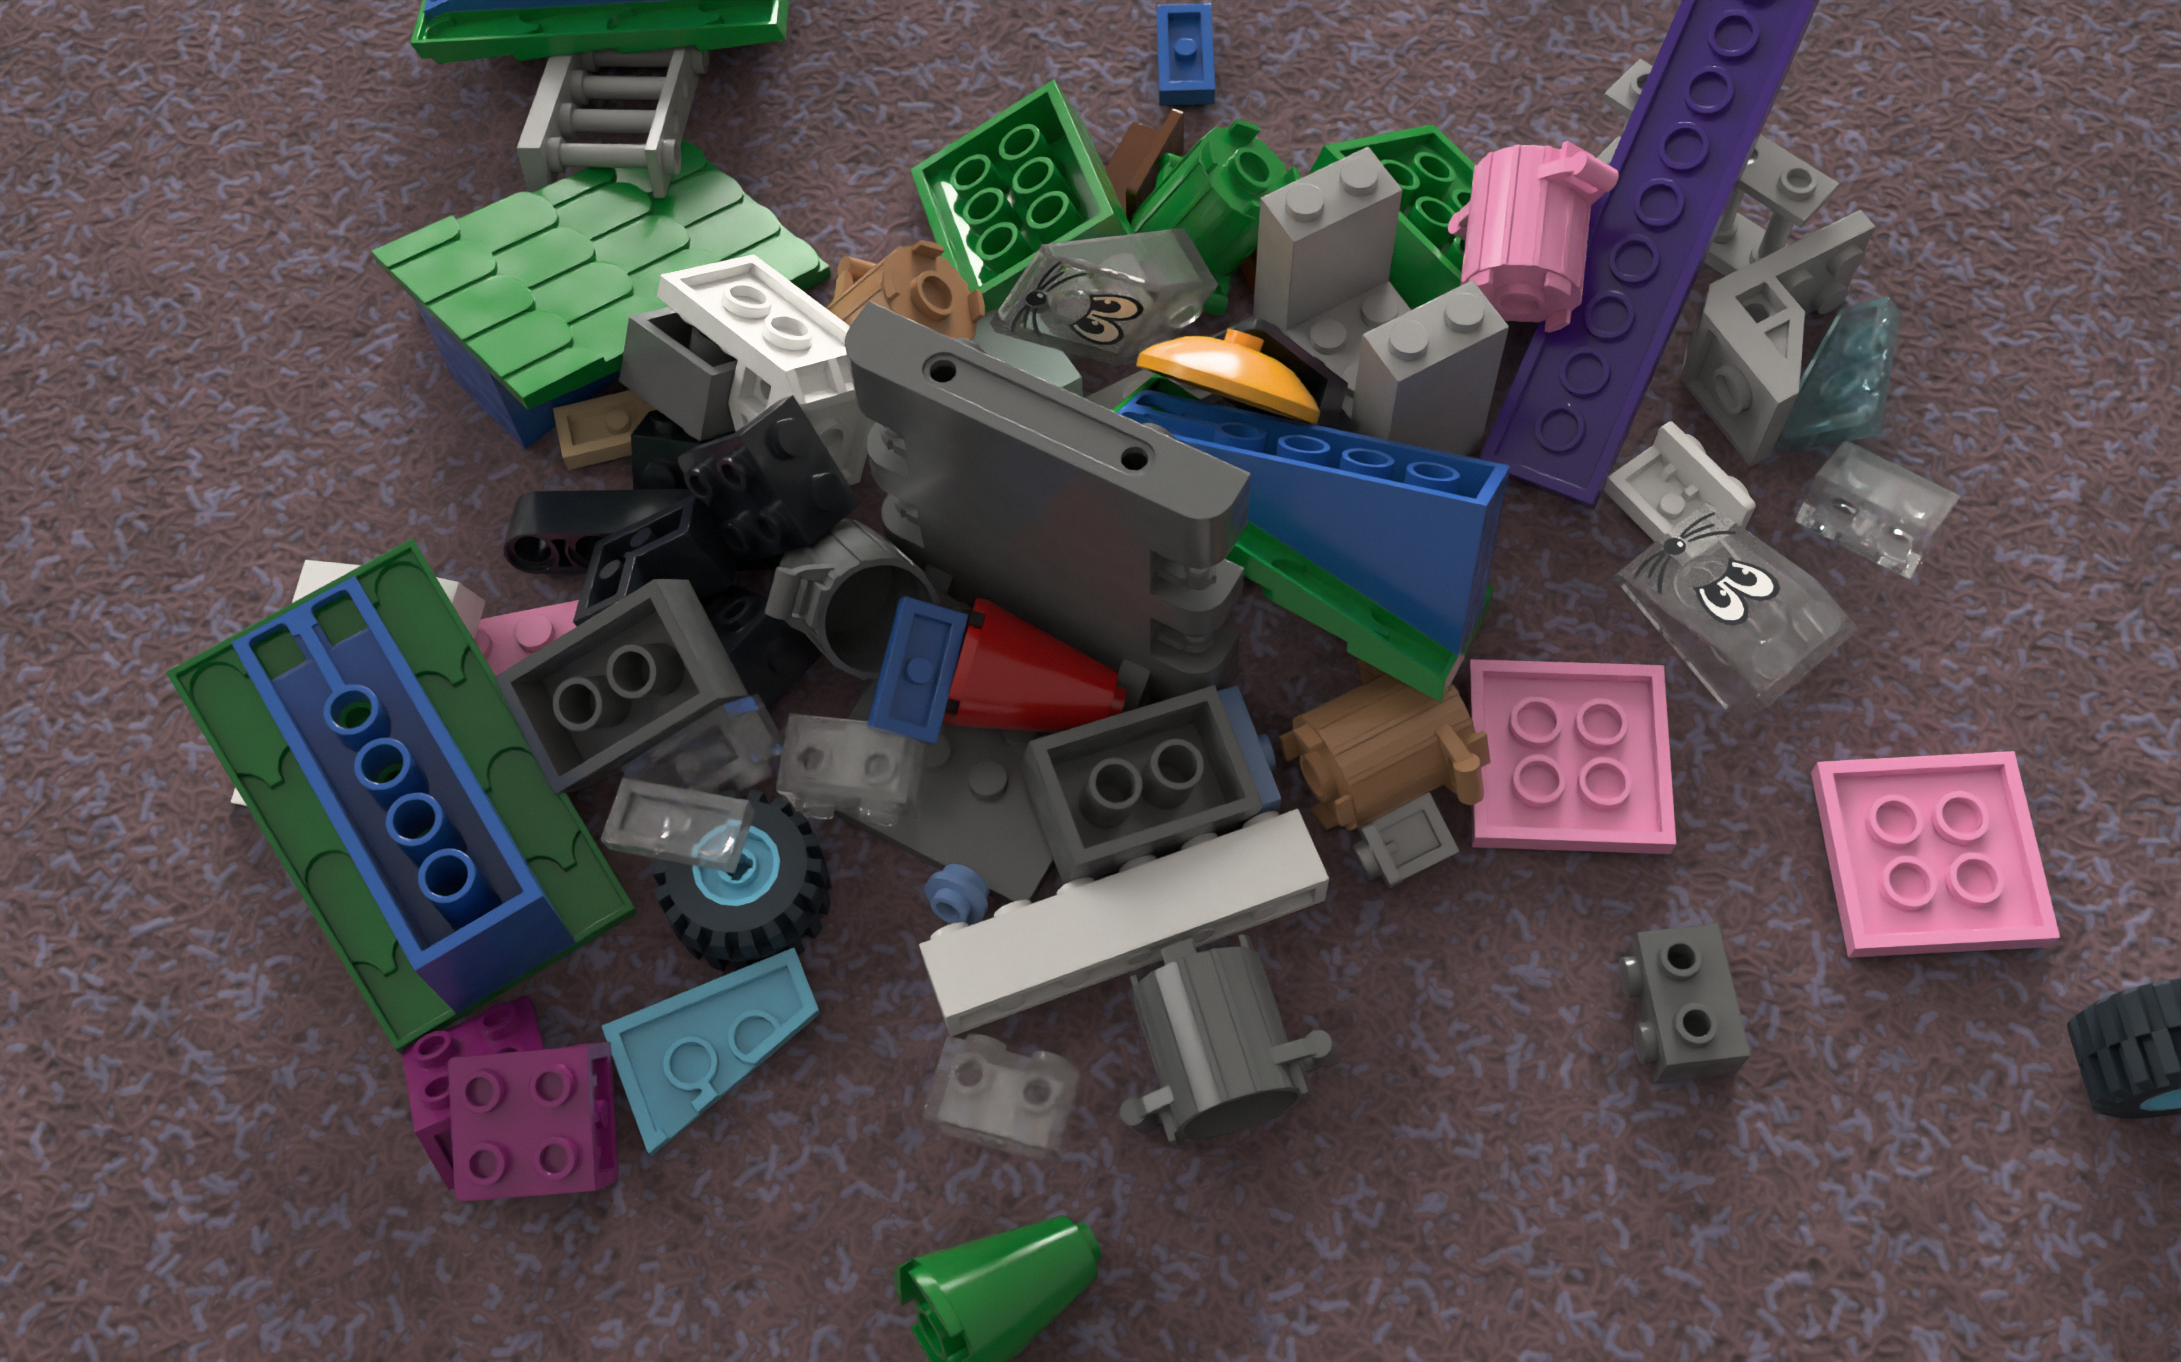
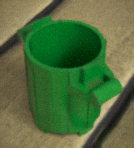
(1216, 199)

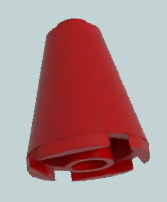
(1027, 679)

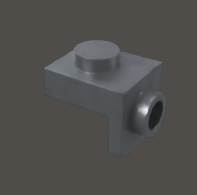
(1404, 842)

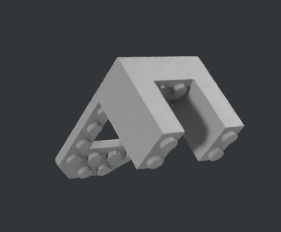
(1327, 287)

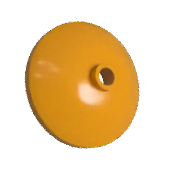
(1233, 371)

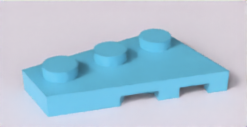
(706, 1041)

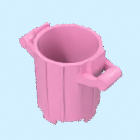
(1531, 229)

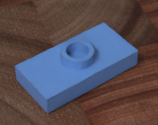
(1255, 748)

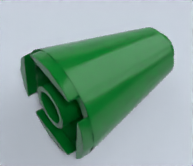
(998, 1290)

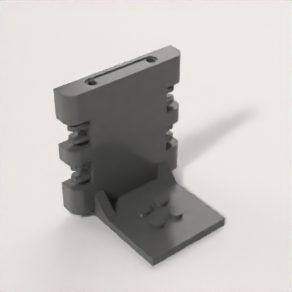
(1058, 518)

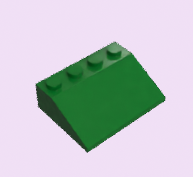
(1017, 186)
(1434, 187)

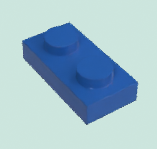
(1185, 54)
(917, 671)

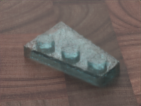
(1846, 380)

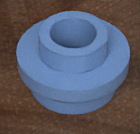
(958, 894)

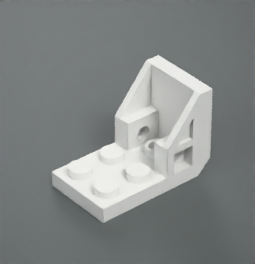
(779, 343)

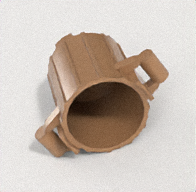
(912, 284)
(1385, 749)

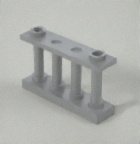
(569, 84)
(1771, 177)

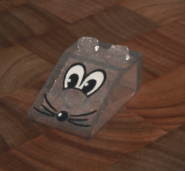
(1108, 295)
(1734, 610)

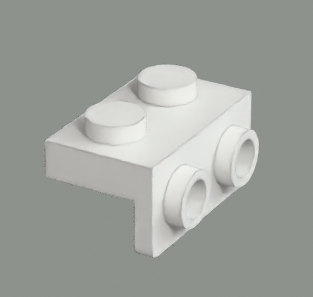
(1672, 482)

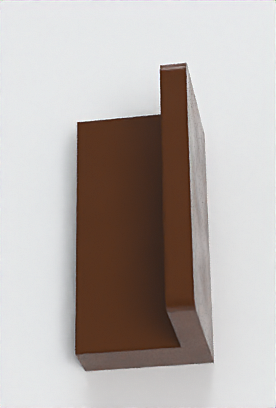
(1136, 160)

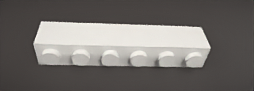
(1123, 920)

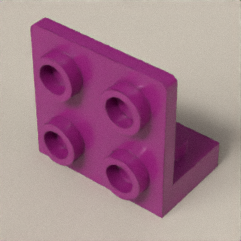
(497, 1030)
(533, 1122)

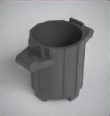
(848, 593)
(1218, 1046)

